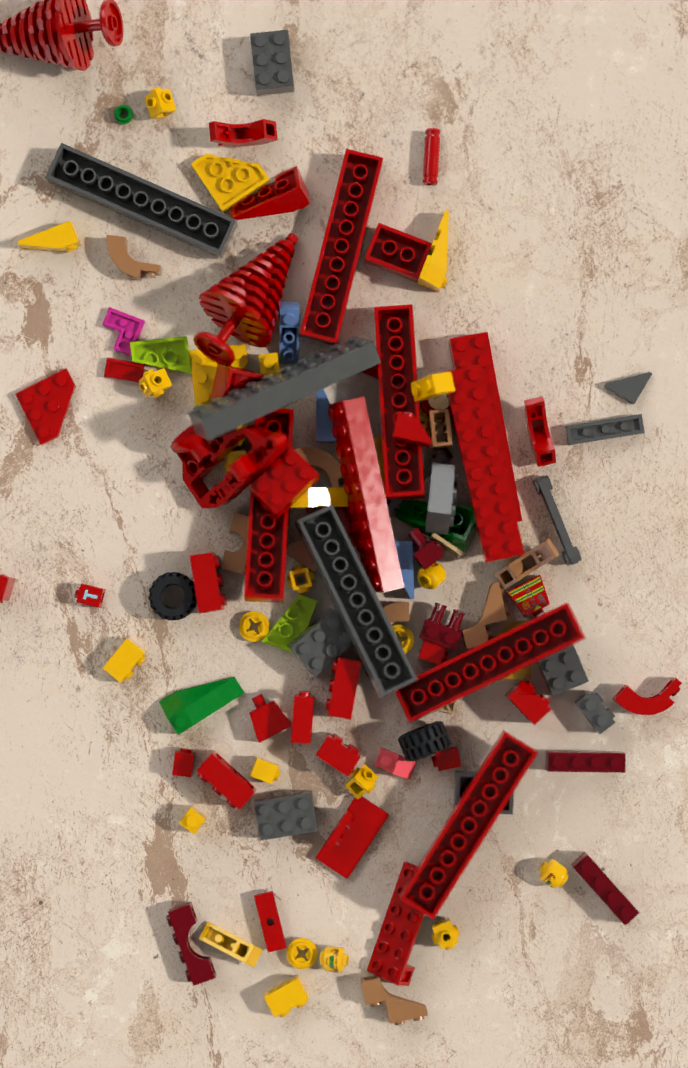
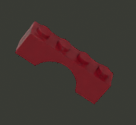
(585, 761)
(605, 888)
(199, 967)

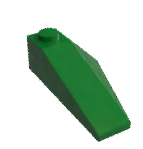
(459, 535)
(193, 704)

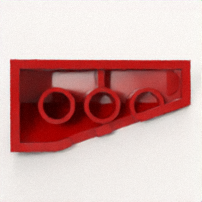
(281, 196)

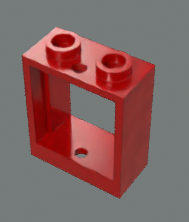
(302, 717)

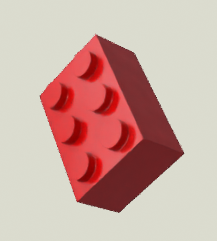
(397, 252)
(284, 483)
(208, 582)
(343, 688)
(226, 780)

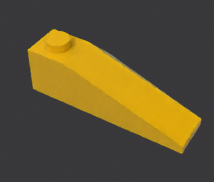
(435, 266)

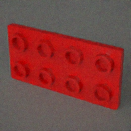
(352, 836)

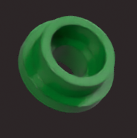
(120, 109)

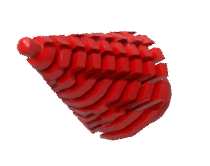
(60, 32)
(246, 302)

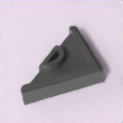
(630, 387)

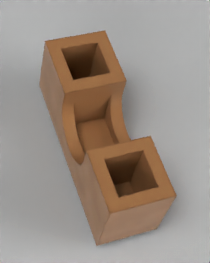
(236, 560)

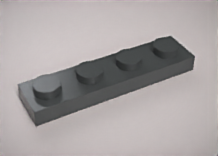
(604, 429)

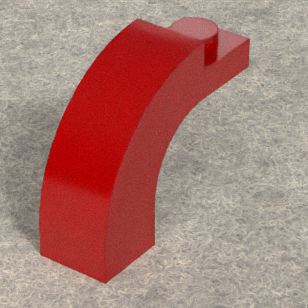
(243, 135)
(539, 432)
(652, 705)

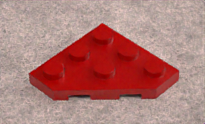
(47, 404)

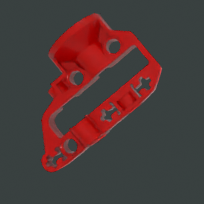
(201, 456)

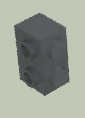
(595, 712)

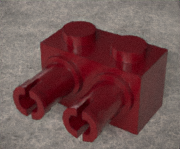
(427, 551)
(443, 635)

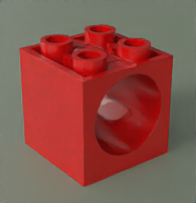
(231, 378)

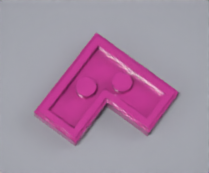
(128, 326)

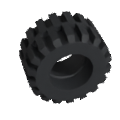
(161, 608)
(424, 741)

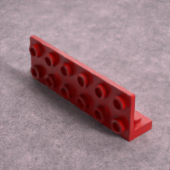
(397, 936)

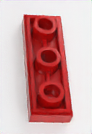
(273, 932)

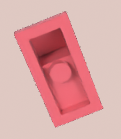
(394, 763)

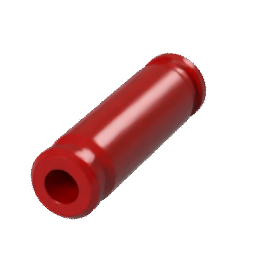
(431, 156)

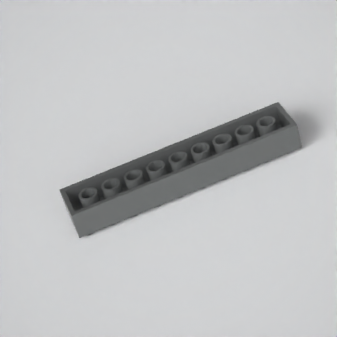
(141, 200)
(283, 387)
(355, 601)

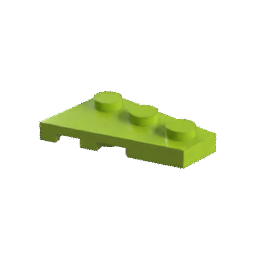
(163, 353)
(291, 623)

